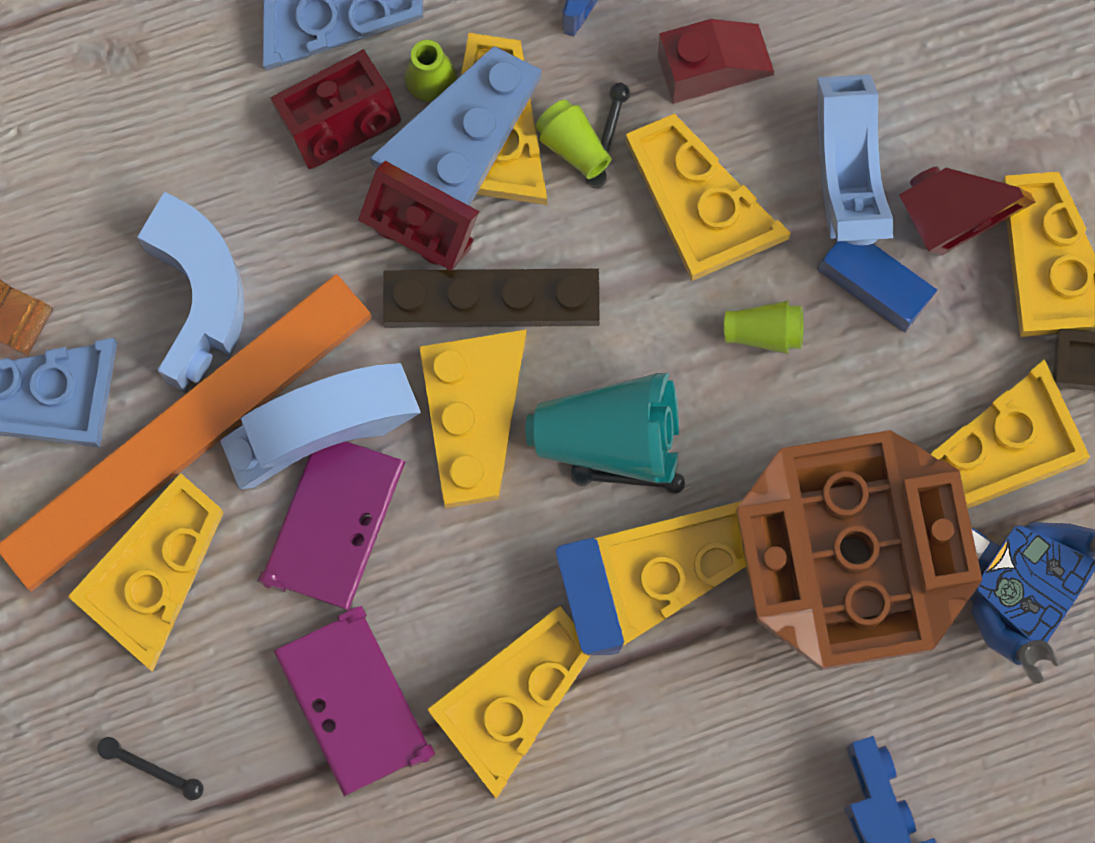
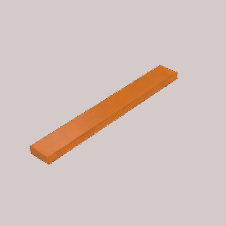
(183, 432)

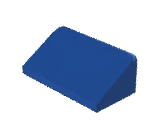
(878, 282)
(590, 597)

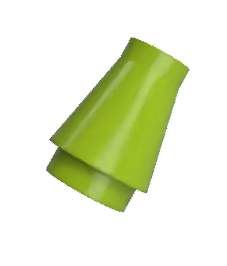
(428, 71)
(571, 136)
(767, 327)

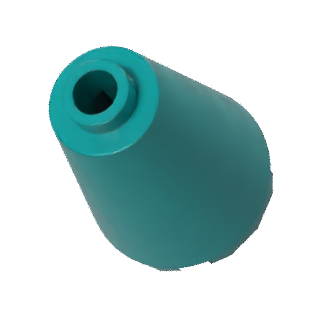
(612, 428)

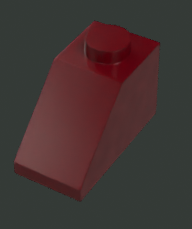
(712, 57)
(958, 206)

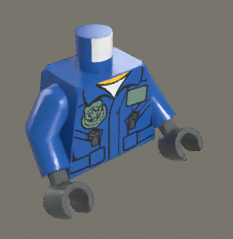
(1030, 588)

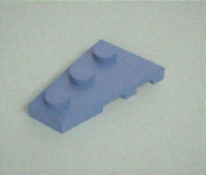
(313, 26)
(465, 126)
(58, 394)

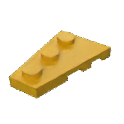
(518, 166)
(698, 200)
(1050, 259)
(471, 411)
(1015, 440)
(669, 565)
(150, 570)
(510, 697)

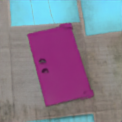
(316, 539)
(365, 717)

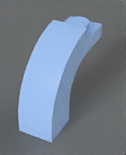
(850, 160)
(195, 247)
(318, 416)

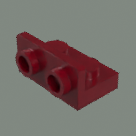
(337, 109)
(418, 216)

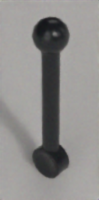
(619, 94)
(583, 476)
(111, 749)

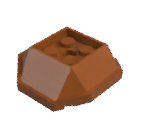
(893, 501)

